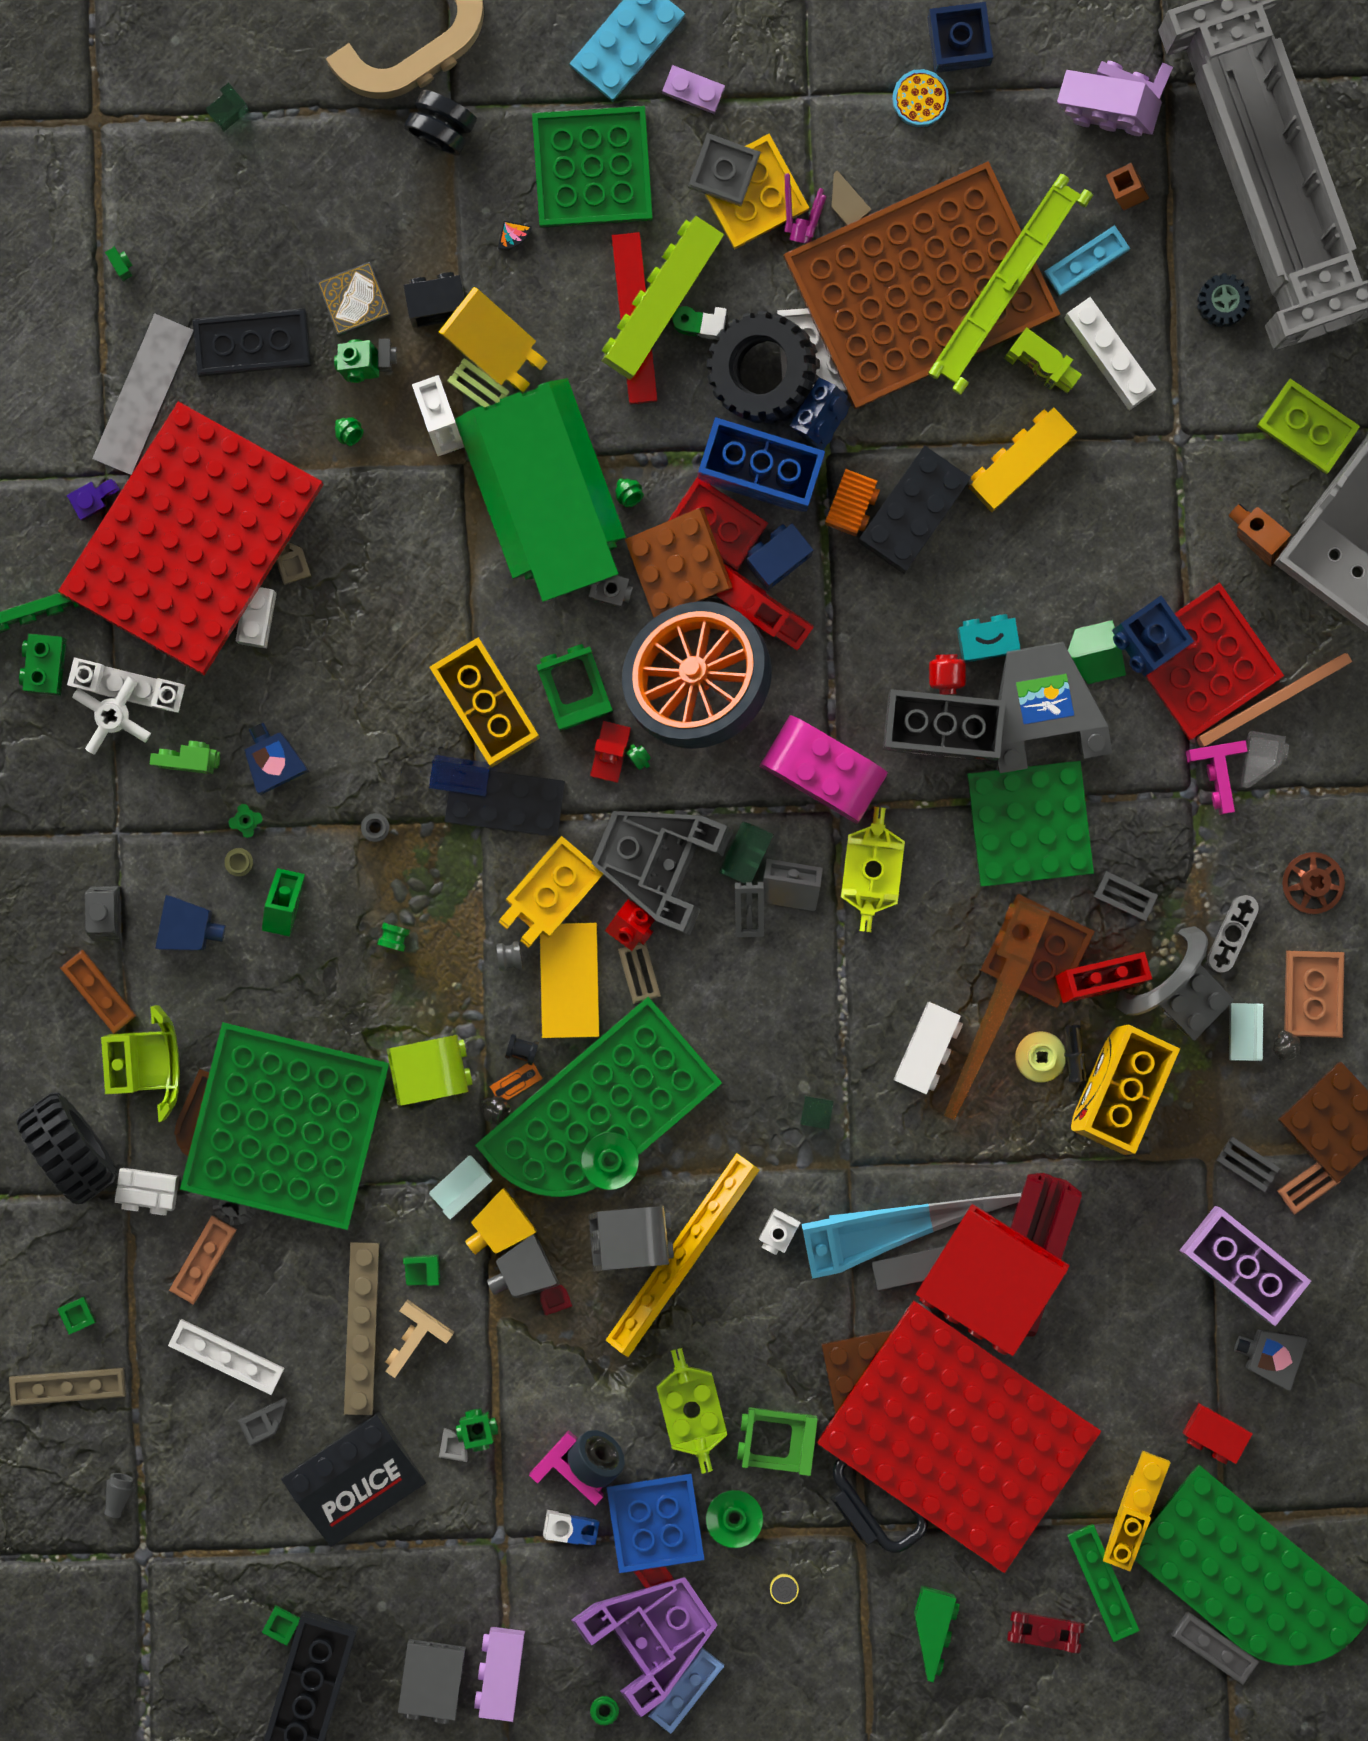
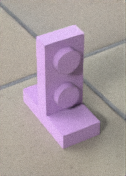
(1114, 70)

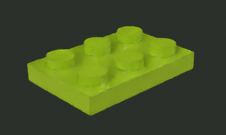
(1308, 426)

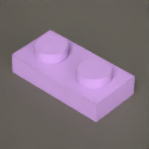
(693, 89)

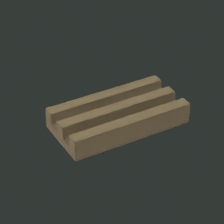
(656, 993)

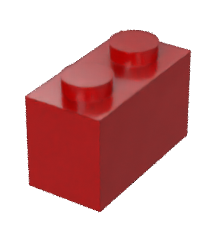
(1217, 1434)

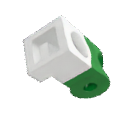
(699, 324)

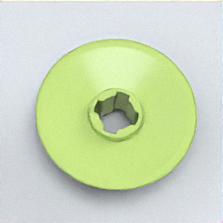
(1027, 1056)

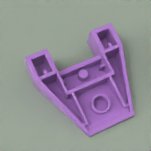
(659, 1630)

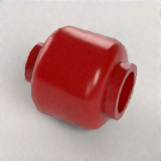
(947, 673)

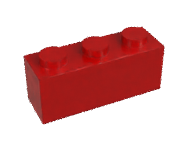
(1103, 977)

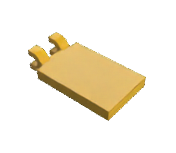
(491, 340)
(551, 891)

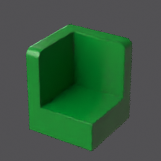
(422, 1270)

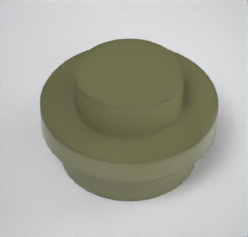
(238, 862)

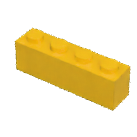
(1021, 460)

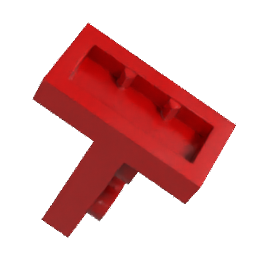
(610, 751)

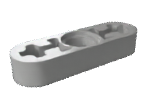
(1235, 911)

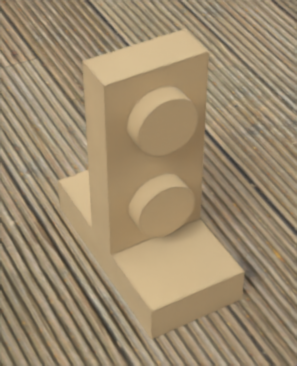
(414, 1335)

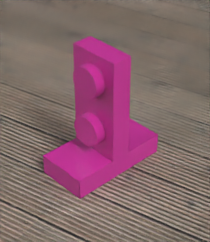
(1218, 771)
(556, 1459)

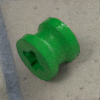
(393, 937)

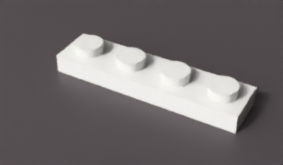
(226, 1356)

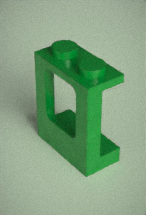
(584, 709)

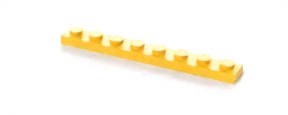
(686, 1251)

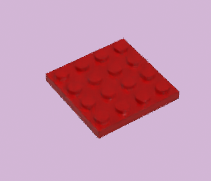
(1218, 669)

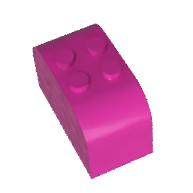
(824, 769)

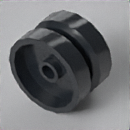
(440, 122)

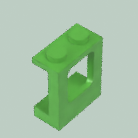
(801, 1443)

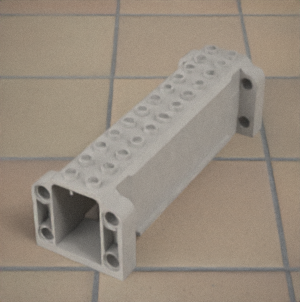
(1272, 164)

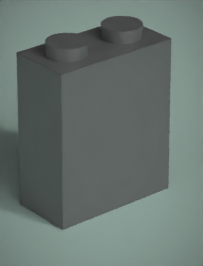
(431, 1681)

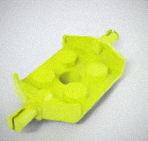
(859, 889)

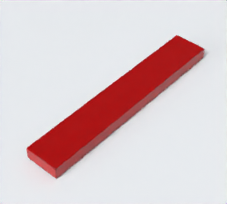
(629, 282)

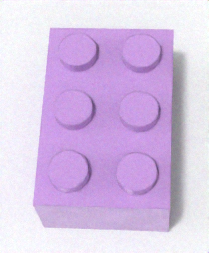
(1109, 103)

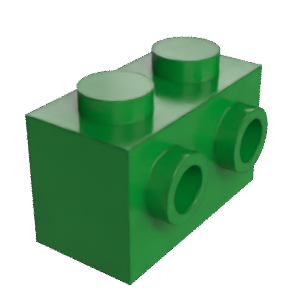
(43, 664)

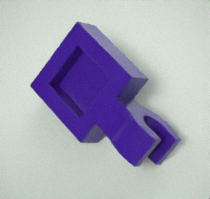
(89, 499)

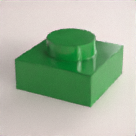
(120, 263)
(76, 1315)
(281, 1625)

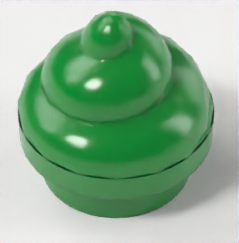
(348, 431)
(628, 492)

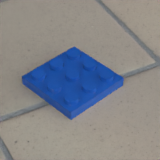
(655, 1523)

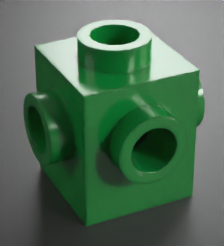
(357, 360)
(474, 1440)

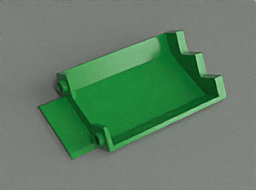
(543, 488)

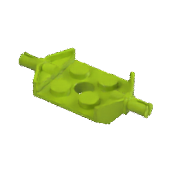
(698, 1433)

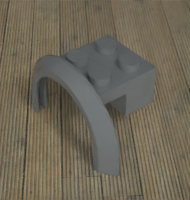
(1188, 996)

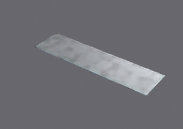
(143, 394)

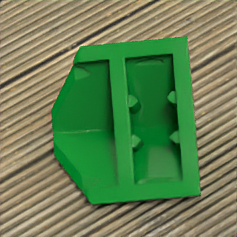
(1096, 653)

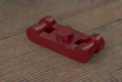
(1045, 1631)

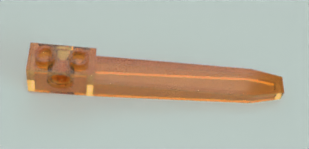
(1018, 958)

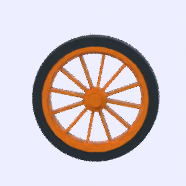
(697, 675)

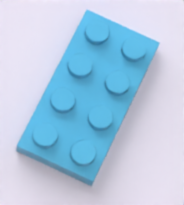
(625, 43)

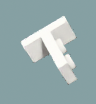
(438, 415)

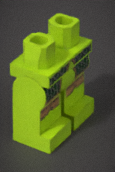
(1044, 361)

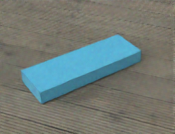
(1086, 260)

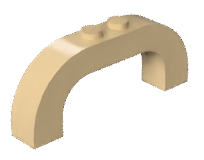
(417, 68)

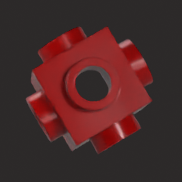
(631, 925)

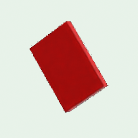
(732, 524)

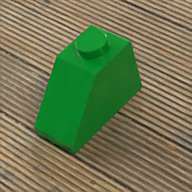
(282, 902)

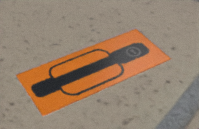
(516, 1081)

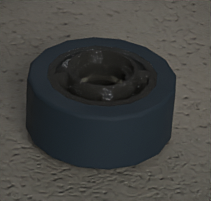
(596, 1459)

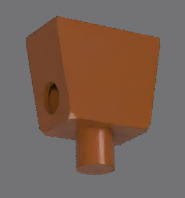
(1265, 543)

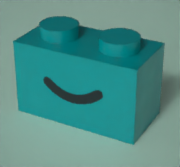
(988, 639)

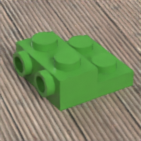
(192, 758)

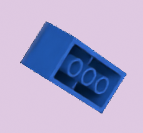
(760, 465)

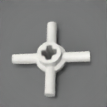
(122, 715)

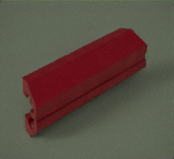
(1046, 1216)

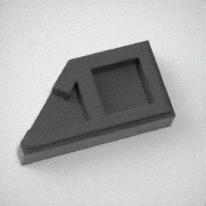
(263, 1422)

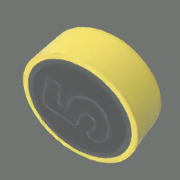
(784, 1588)

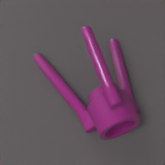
(802, 230)

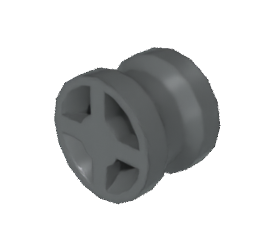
(509, 956)

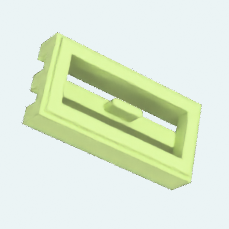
(459, 371)

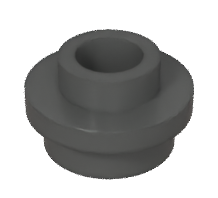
(366, 823)

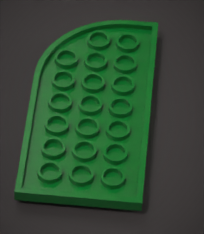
(625, 1083)
(1248, 1576)

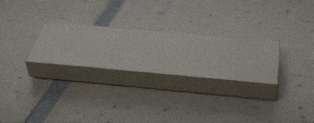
(67, 1386)

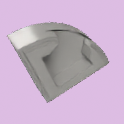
(452, 1448)

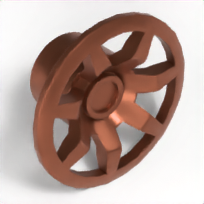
(1313, 883)

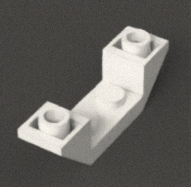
(109, 681)

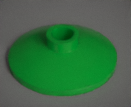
(594, 1160)
(729, 1533)

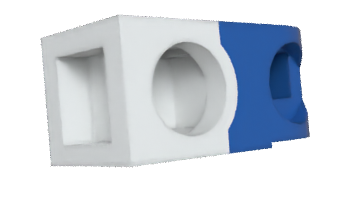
(570, 1528)

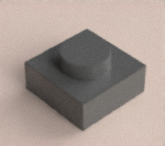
(386, 355)

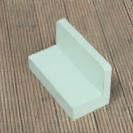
(1246, 1032)
(460, 1186)

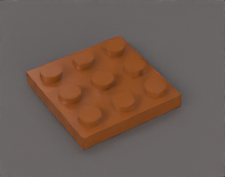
(678, 562)

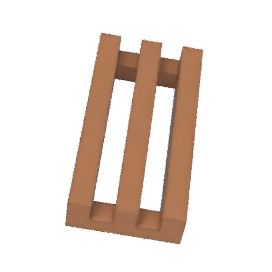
(1288, 1199)

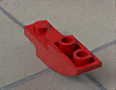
(764, 610)

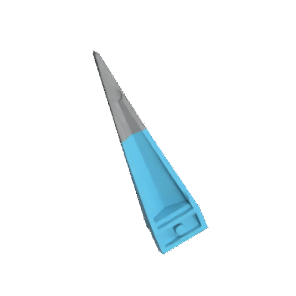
(859, 1236)

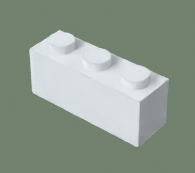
(928, 1048)

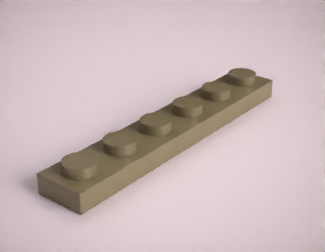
(361, 1328)

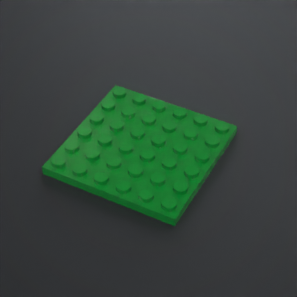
(284, 1126)

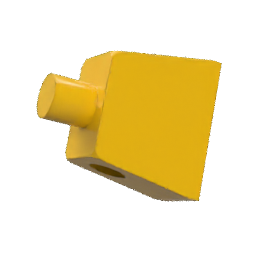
(500, 1225)

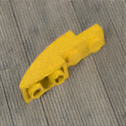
(1135, 1510)

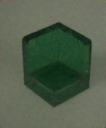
(227, 108)

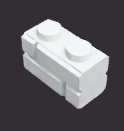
(256, 620)
(146, 1189)

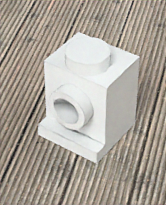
(778, 1220)

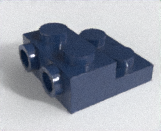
(821, 414)
(1151, 636)

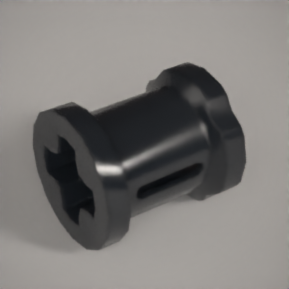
(521, 1049)

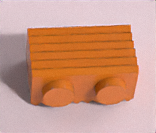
(851, 503)

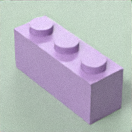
(500, 1674)

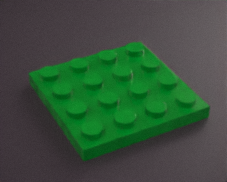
(592, 166)
(1030, 824)

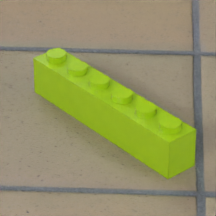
(662, 297)

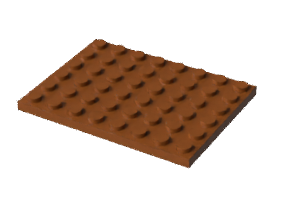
(907, 277)

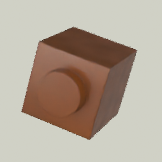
(1127, 186)

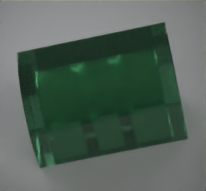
(746, 853)

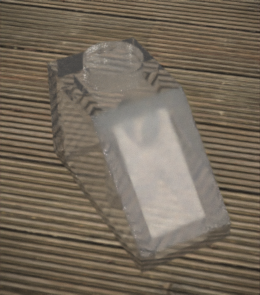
(1263, 756)

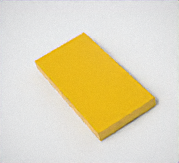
(570, 981)

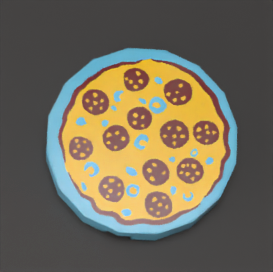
(920, 98)

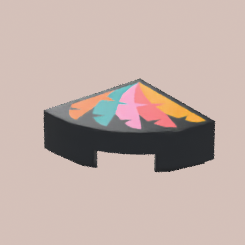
(513, 235)

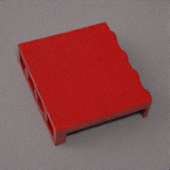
(992, 1280)

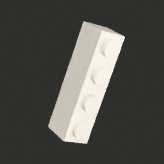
(1109, 353)

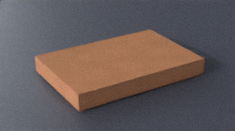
(1314, 993)

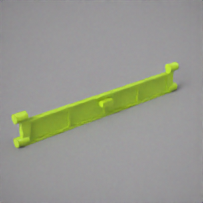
(1006, 281)

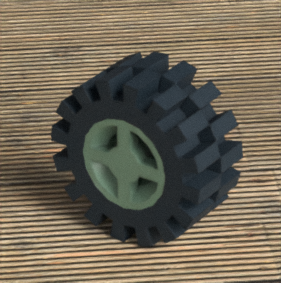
(1233, 297)

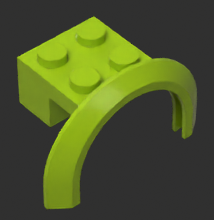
(144, 1062)

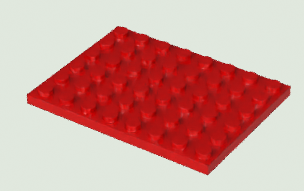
(191, 538)
(958, 1436)

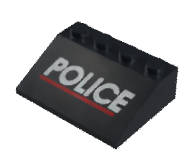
(353, 1479)

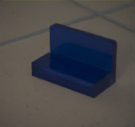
(459, 775)

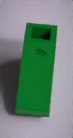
(932, 1619)

